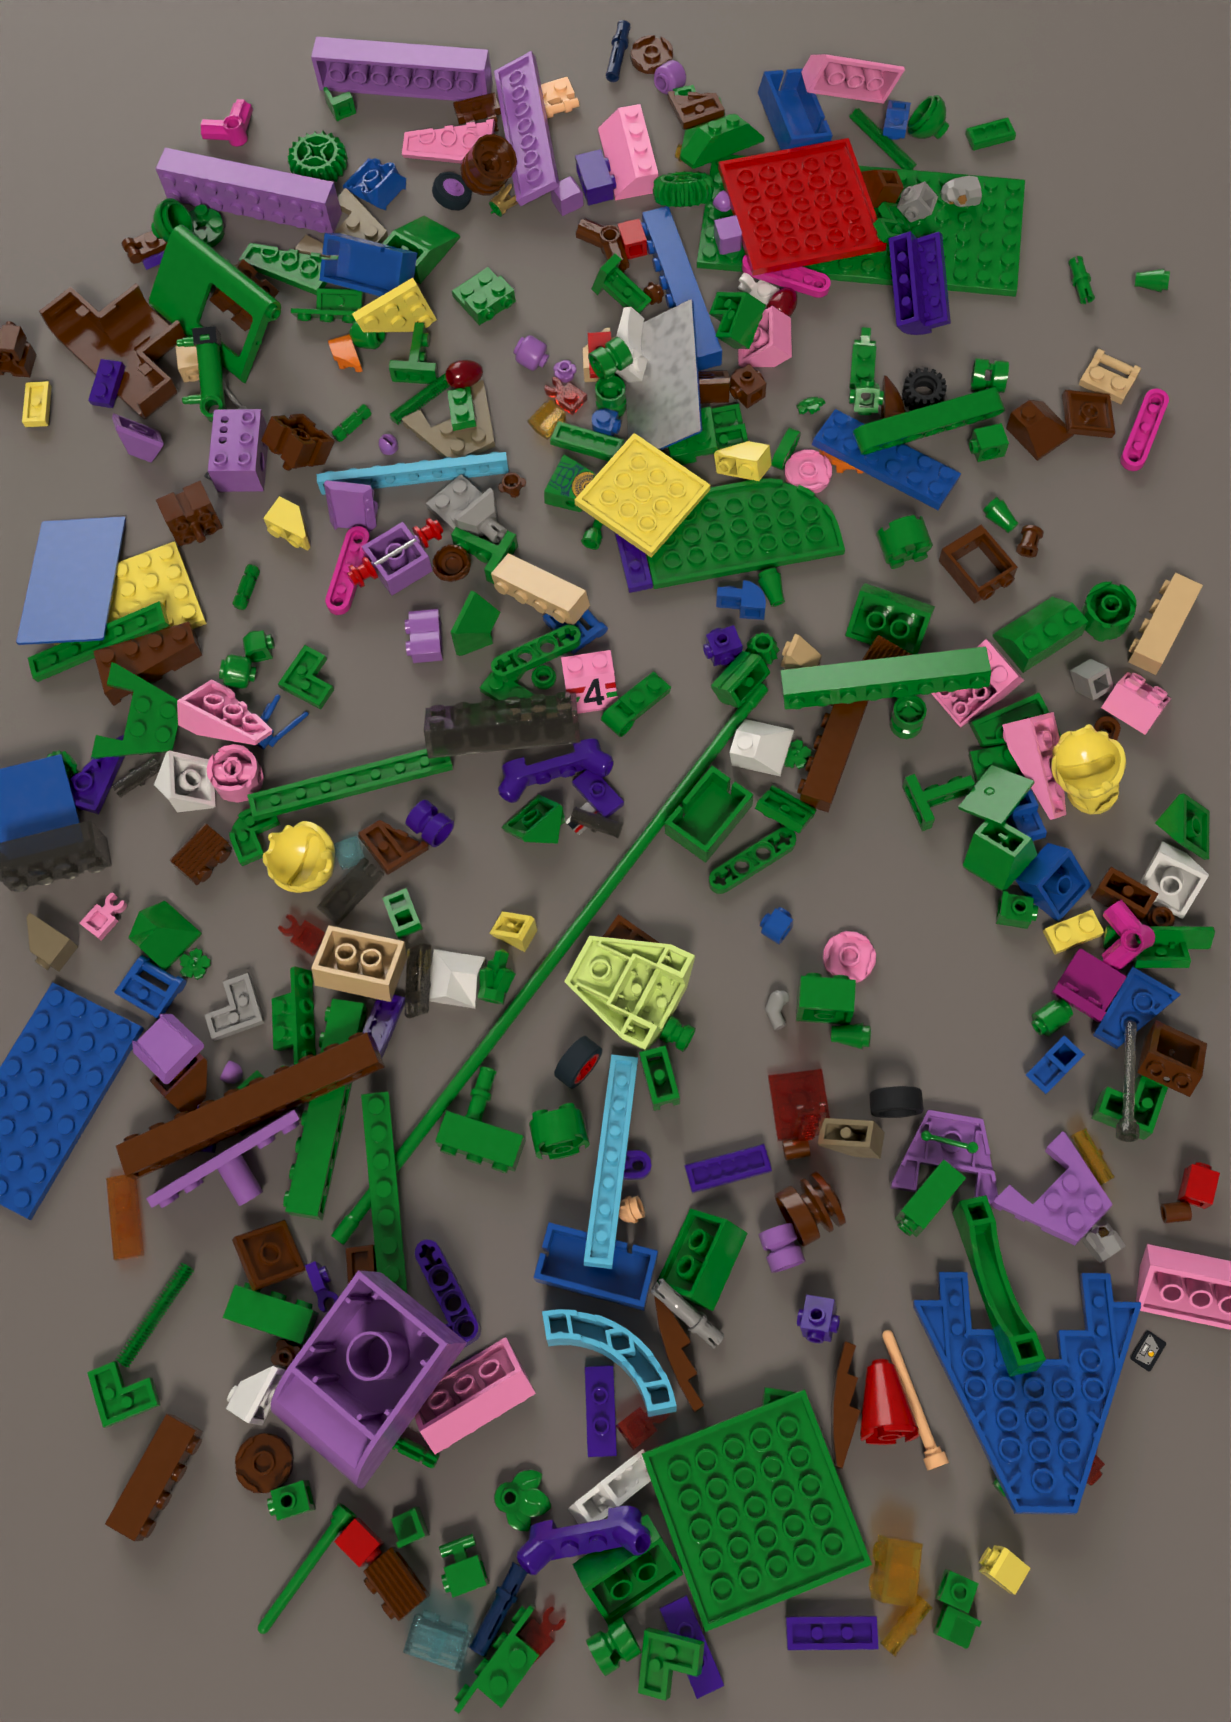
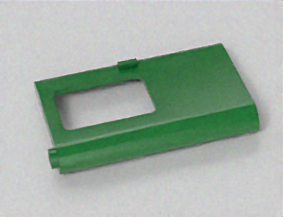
(184, 285)

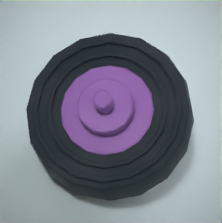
(451, 191)

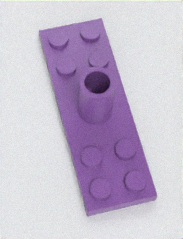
(229, 1165)

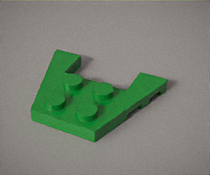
(150, 720)

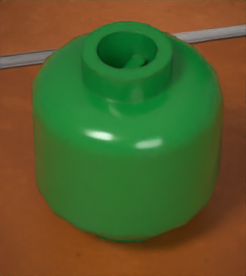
(366, 340)
(237, 671)

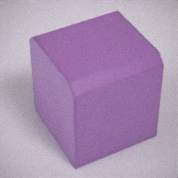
(567, 196)
(728, 235)

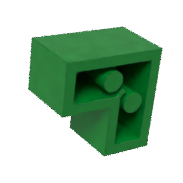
(738, 317)
(1148, 1103)

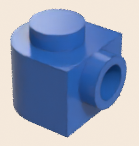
(606, 422)
(777, 925)

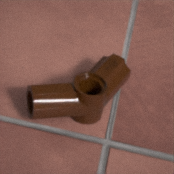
(604, 237)

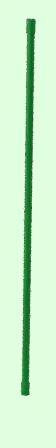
(352, 1220)

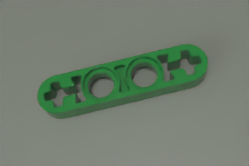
(534, 649)
(754, 863)

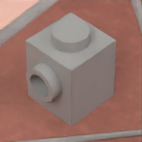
(1092, 679)

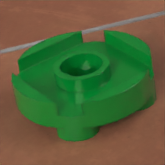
(212, 220)

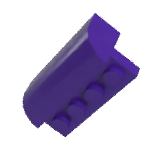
(919, 282)

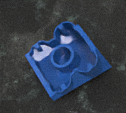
(376, 183)

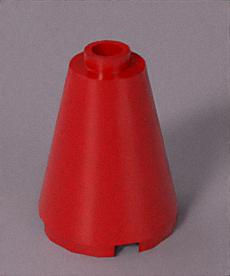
(886, 1407)

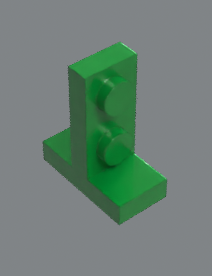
(620, 286)
(416, 368)
(485, 550)
(933, 795)

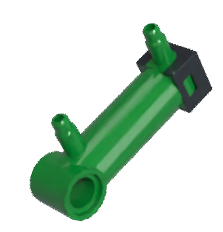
(208, 347)

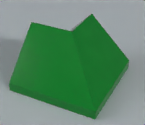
(474, 625)
(537, 821)
(1187, 824)
(163, 934)

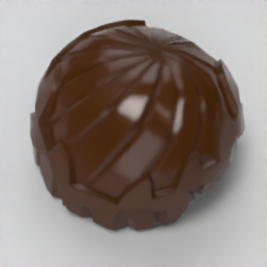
(451, 563)

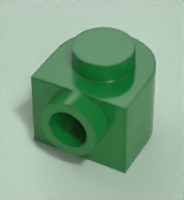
(258, 646)

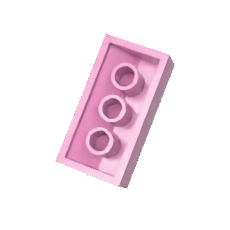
(850, 78)
(629, 152)
(1185, 1286)
(473, 1395)

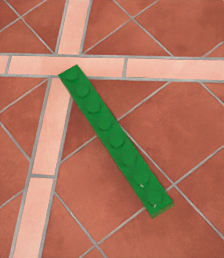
(346, 783)
(383, 1187)

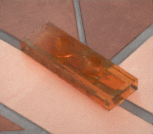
(124, 1217)

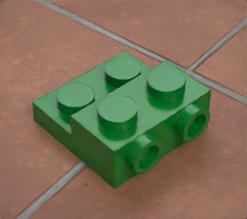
(484, 295)

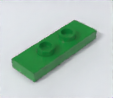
(585, 441)

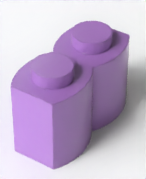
(425, 636)

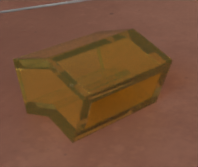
(546, 419)

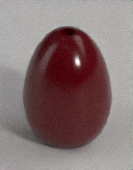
(784, 300)
(463, 373)

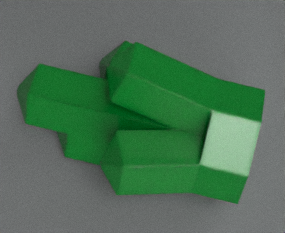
(495, 979)

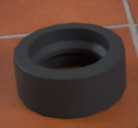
(896, 1102)

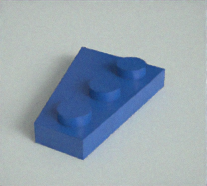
(1136, 1000)

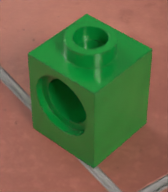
(989, 442)
(956, 1590)

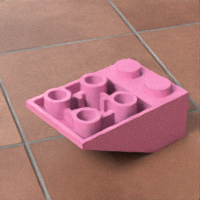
(969, 703)

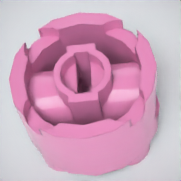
(235, 773)

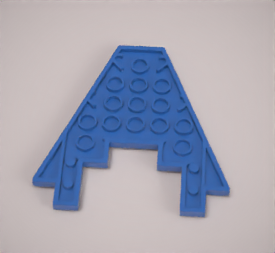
(1041, 1423)

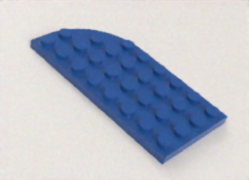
(53, 1090)

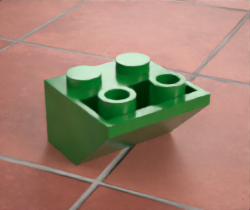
(999, 854)

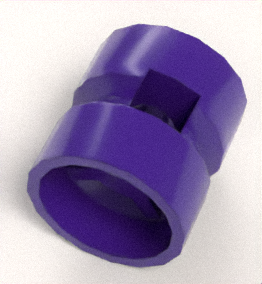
(433, 825)

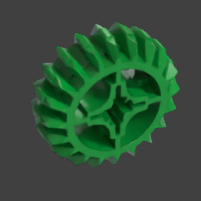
(318, 156)
(683, 189)

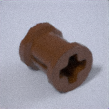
(1029, 541)

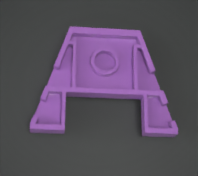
(932, 1153)
(1069, 1204)

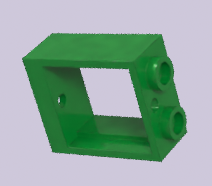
(929, 1199)

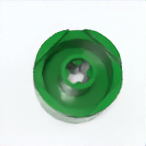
(904, 541)
(1108, 610)
(558, 1132)

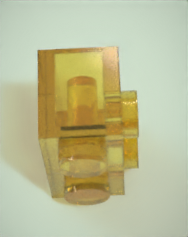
(895, 1571)

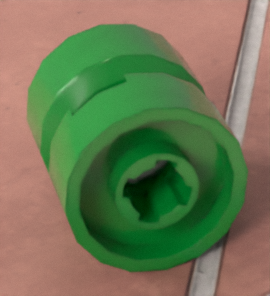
(610, 359)
(998, 375)
(611, 395)
(908, 717)
(613, 1646)

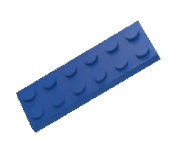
(896, 466)

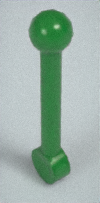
(972, 1147)

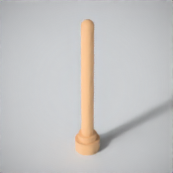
(933, 1455)

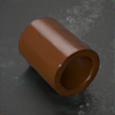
(795, 1149)
(1176, 1212)

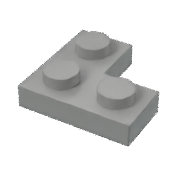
(241, 1014)

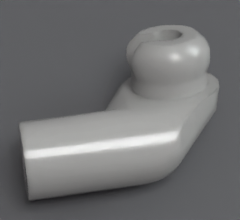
(774, 1006)

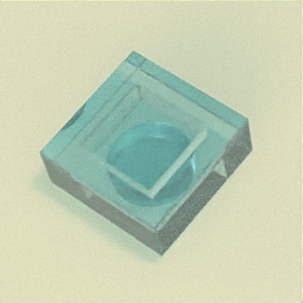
(349, 852)

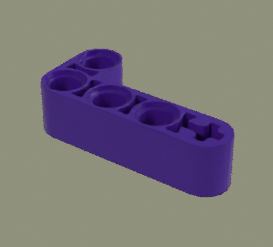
(447, 1291)

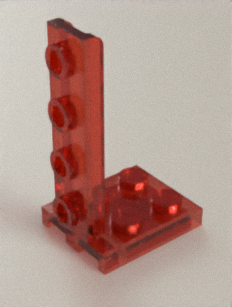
(798, 1104)

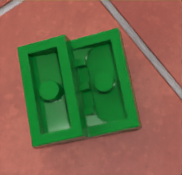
(729, 426)

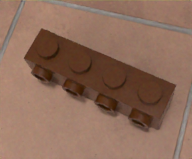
(154, 1478)

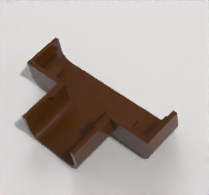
(123, 333)

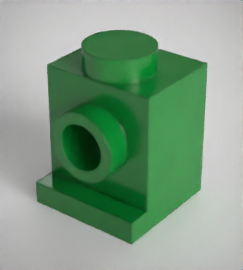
(1008, 914)
(301, 1500)

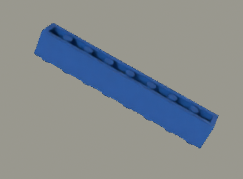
(679, 280)

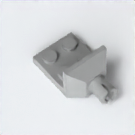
(467, 508)

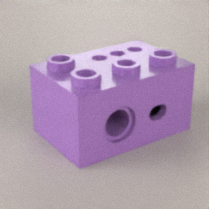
(237, 451)

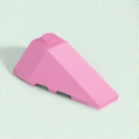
(218, 714)
(1032, 747)

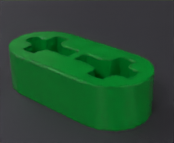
(786, 448)

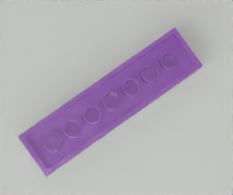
(526, 128)

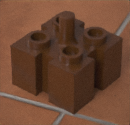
(223, 302)
(15, 352)
(297, 441)
(189, 514)

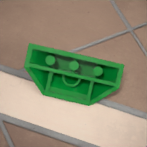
(717, 140)

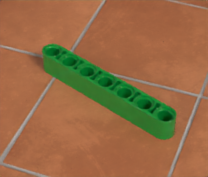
(928, 421)

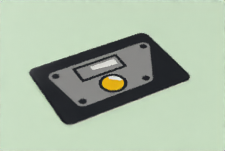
(1148, 1351)

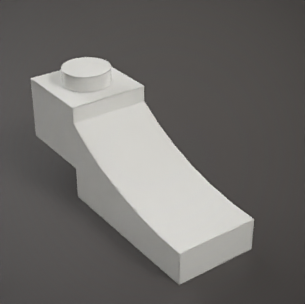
(630, 332)
(612, 1491)

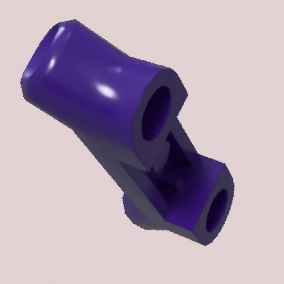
(520, 775)
(550, 1543)

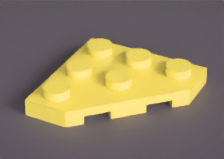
(396, 310)

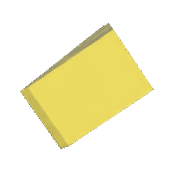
(515, 929)

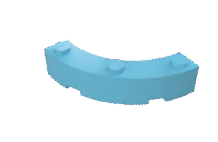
(620, 1346)

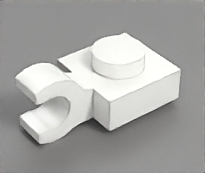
(760, 290)

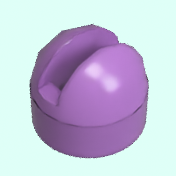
(722, 202)
(385, 447)
(232, 1073)

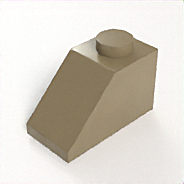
(48, 944)
(852, 1137)

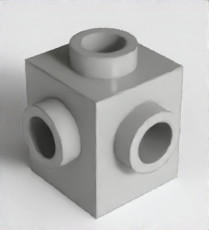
(917, 201)

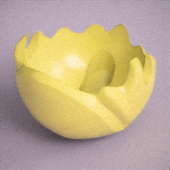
(1087, 762)
(300, 857)

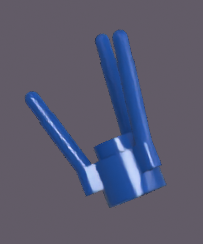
(270, 740)

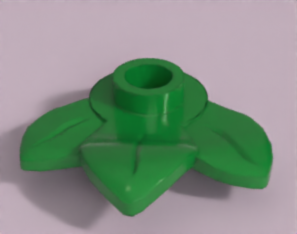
(527, 1499)

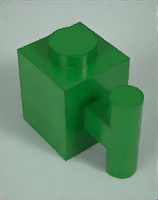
(467, 1572)

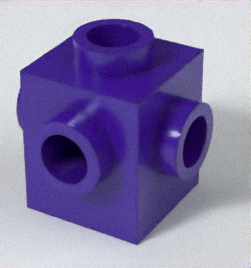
(722, 645)
(818, 1319)

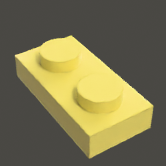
(36, 404)
(1073, 932)

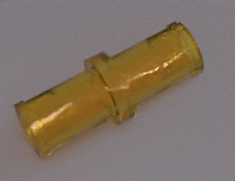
(1092, 1156)
(906, 1626)

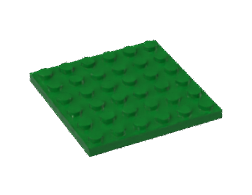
(755, 1510)

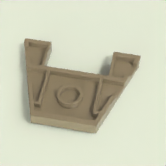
(358, 224)
(459, 442)

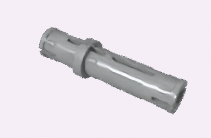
(696, 1321)

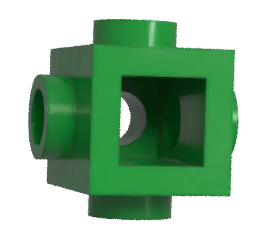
(868, 405)

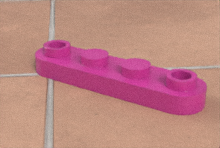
(799, 279)
(1144, 429)
(341, 587)

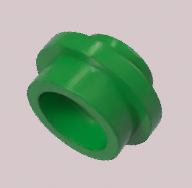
(541, 671)

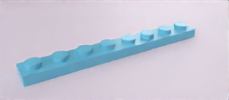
(420, 472)
(611, 1162)

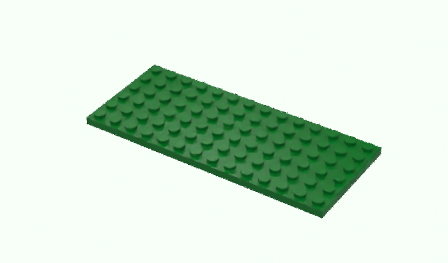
(977, 240)

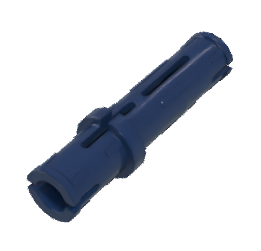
(620, 44)
(496, 1614)

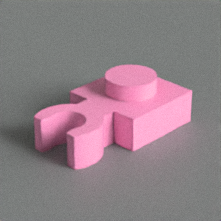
(101, 919)

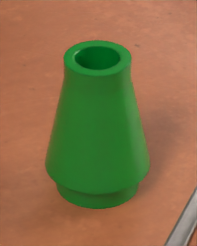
(1153, 280)
(999, 513)
(771, 584)
(853, 1035)

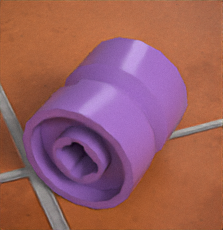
(781, 1245)

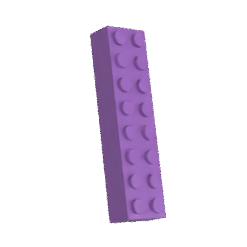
(401, 69)
(249, 190)

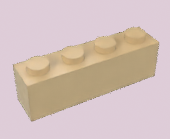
(540, 589)
(1164, 624)

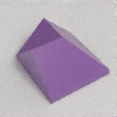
(137, 438)

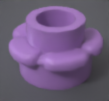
(564, 375)

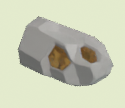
(962, 191)
(1103, 1241)

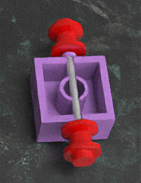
(397, 556)

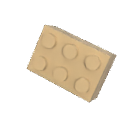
(359, 963)

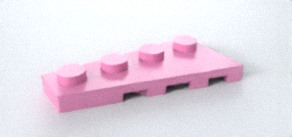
(445, 144)

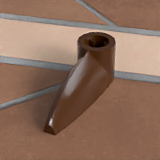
(892, 400)

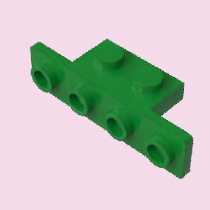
(332, 305)
(1170, 945)
(294, 1016)
(505, 1669)

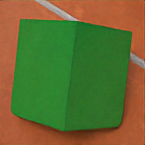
(340, 105)
(410, 1527)
(956, 1626)

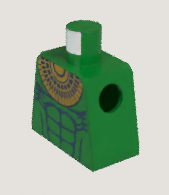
(567, 483)

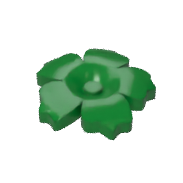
(811, 404)
(797, 755)
(194, 964)

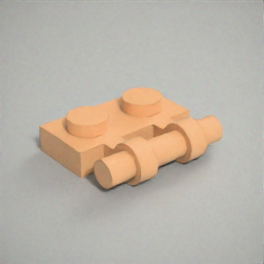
(558, 97)

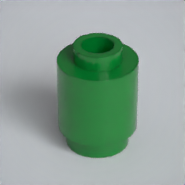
(1051, 1017)

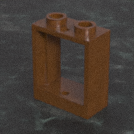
(977, 538)
(1172, 1055)

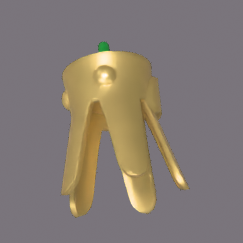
(502, 201)

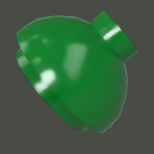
(929, 119)
(169, 215)

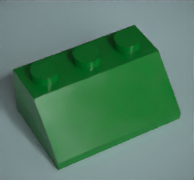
(890, 616)
(1041, 632)
(703, 1258)
(621, 1580)

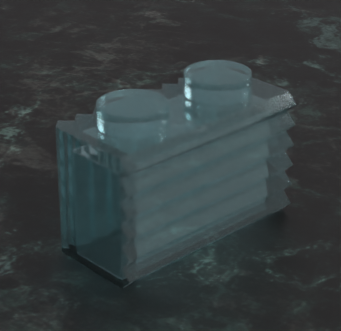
(439, 1641)

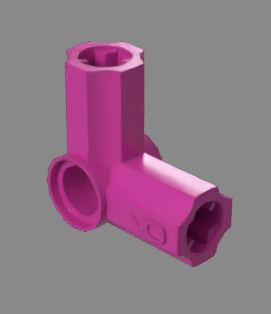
(232, 127)
(1126, 926)

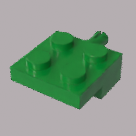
(699, 444)

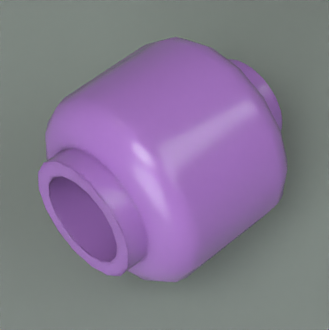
(669, 76)
(531, 353)

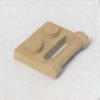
(1106, 382)

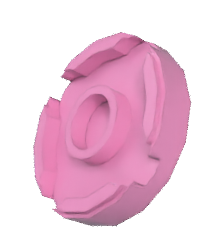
(808, 470)
(849, 956)

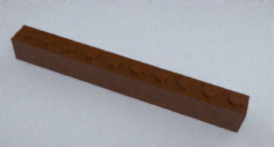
(249, 1106)

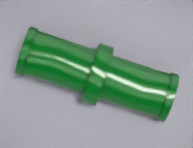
(1081, 280)
(481, 1093)

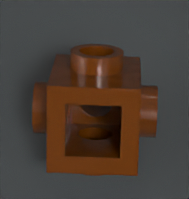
(747, 386)

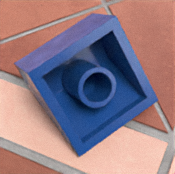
(1054, 880)

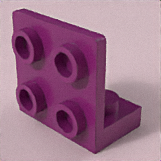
(1089, 985)

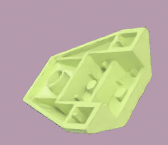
(631, 984)

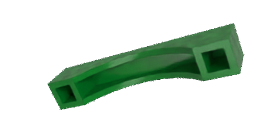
(1012, 1330)

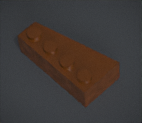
(148, 656)

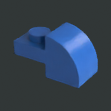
(896, 119)
(748, 599)
(1026, 818)
(1055, 1064)

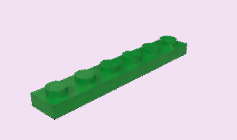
(74, 653)

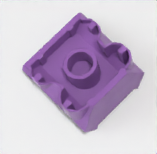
(351, 505)
(167, 1047)

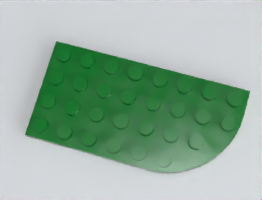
(747, 530)

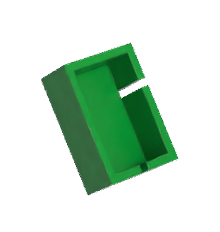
(708, 814)

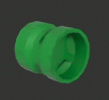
(676, 1033)

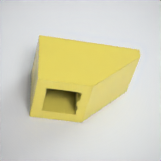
(744, 460)
(287, 521)
(1003, 1568)

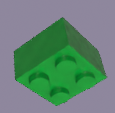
(825, 999)

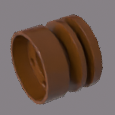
(488, 164)
(810, 1208)

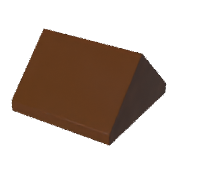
(714, 386)

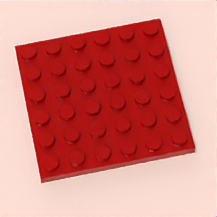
(801, 206)

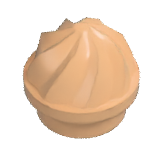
(631, 1209)

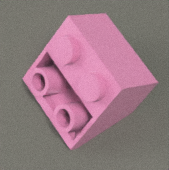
(1136, 702)

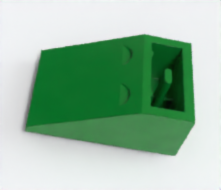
(425, 238)

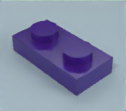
(106, 383)

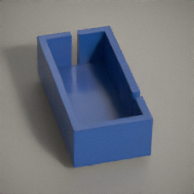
(792, 111)
(365, 264)
(564, 1268)

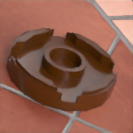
(650, 53)
(263, 1463)

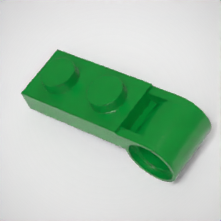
(634, 703)

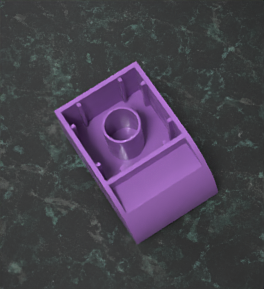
(364, 1374)

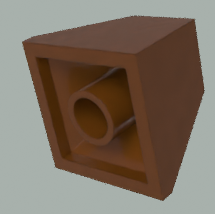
(1037, 428)
(187, 1087)

